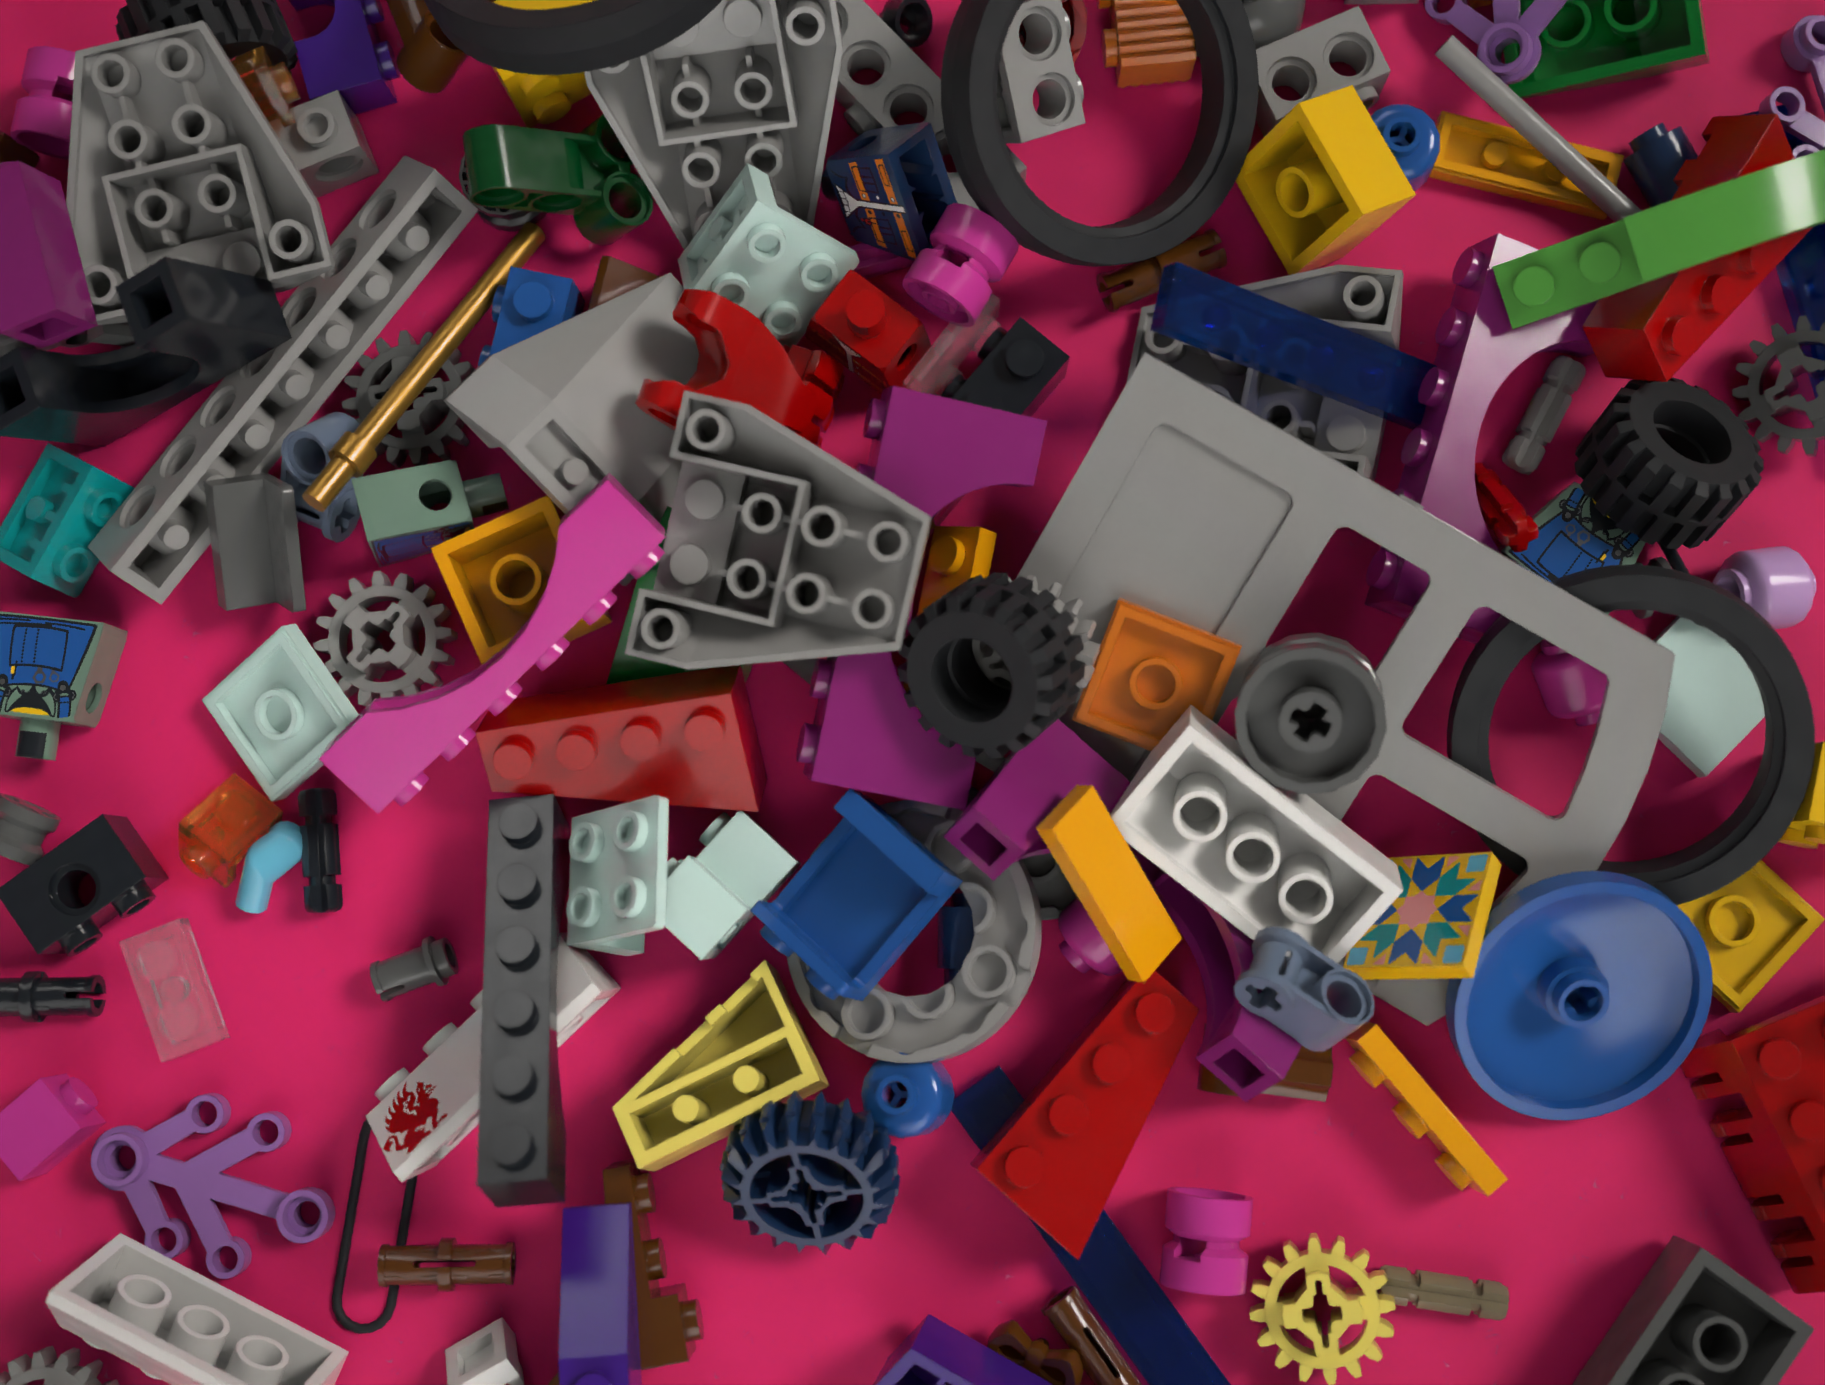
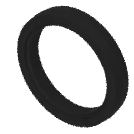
(567, 37)
(1194, 195)
(1787, 709)

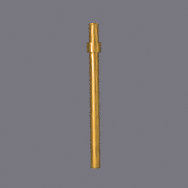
(356, 449)

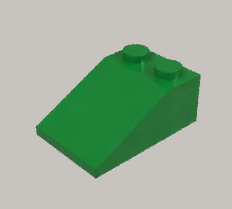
(1613, 43)

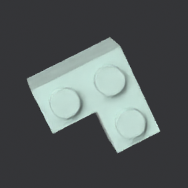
(714, 893)

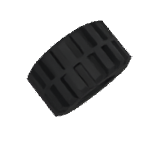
(235, 23)
(1668, 462)
(956, 693)

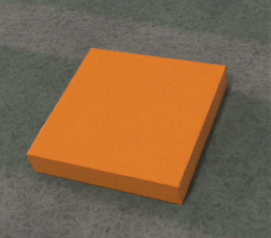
(1151, 674)

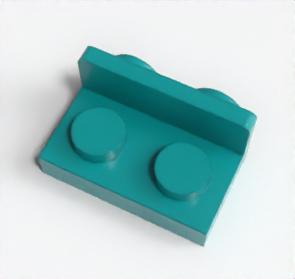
(58, 518)

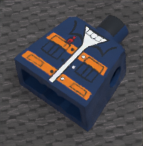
(890, 187)

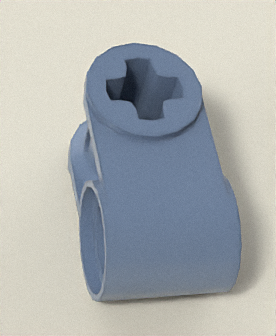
(304, 458)
(1304, 992)

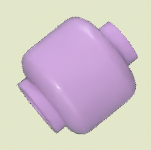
(1772, 582)

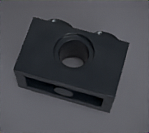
(46, 893)

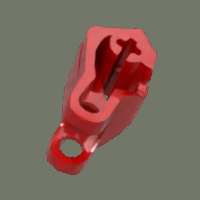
(747, 366)

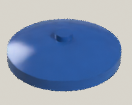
(1581, 996)

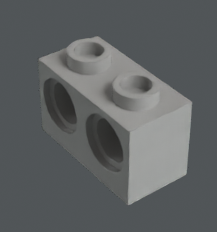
(1305, 61)
(1043, 65)
(327, 144)

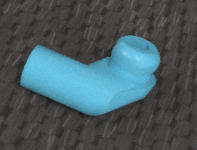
(265, 863)

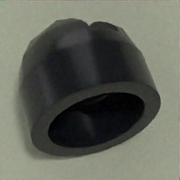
(911, 13)

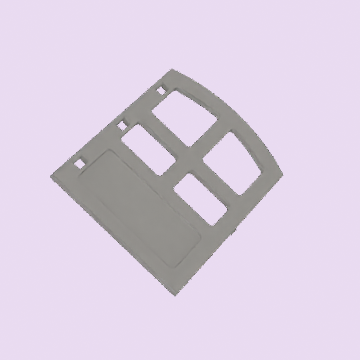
(1219, 527)

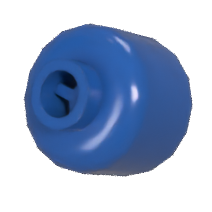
(1411, 139)
(927, 1094)

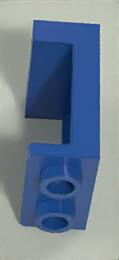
(857, 900)

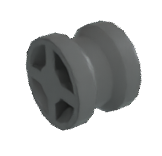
(24, 829)

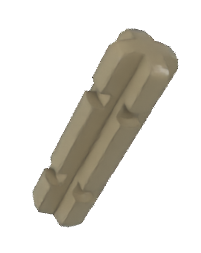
(1446, 1292)

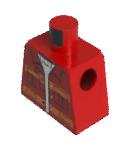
(868, 332)

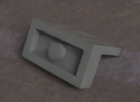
(255, 542)

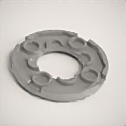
(982, 992)

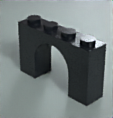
(188, 333)

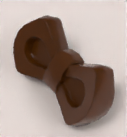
(1052, 1365)

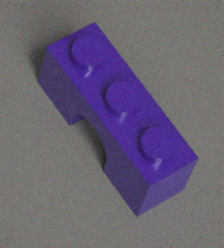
(349, 56)

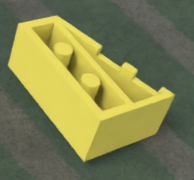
(724, 1071)

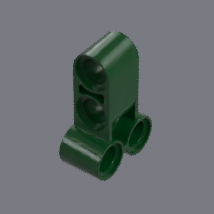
(558, 175)

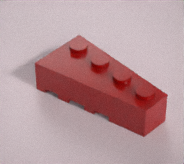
(1665, 321)
(1084, 1116)

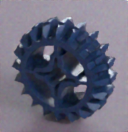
(810, 1173)

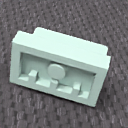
(765, 258)
(618, 876)

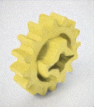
(1353, 1303)

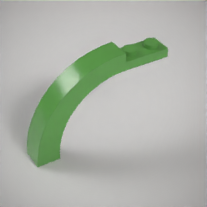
(1665, 240)

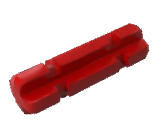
(1503, 511)

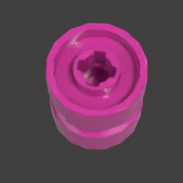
(44, 116)
(965, 256)
(1206, 1241)

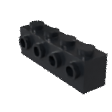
(1014, 377)

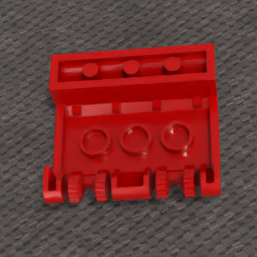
(1780, 1132)

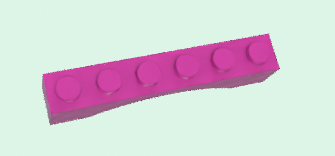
(400, 736)

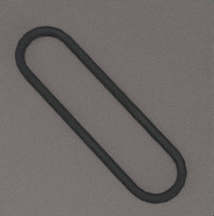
(337, 1307)

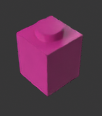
(47, 1124)

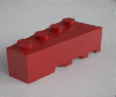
(632, 740)

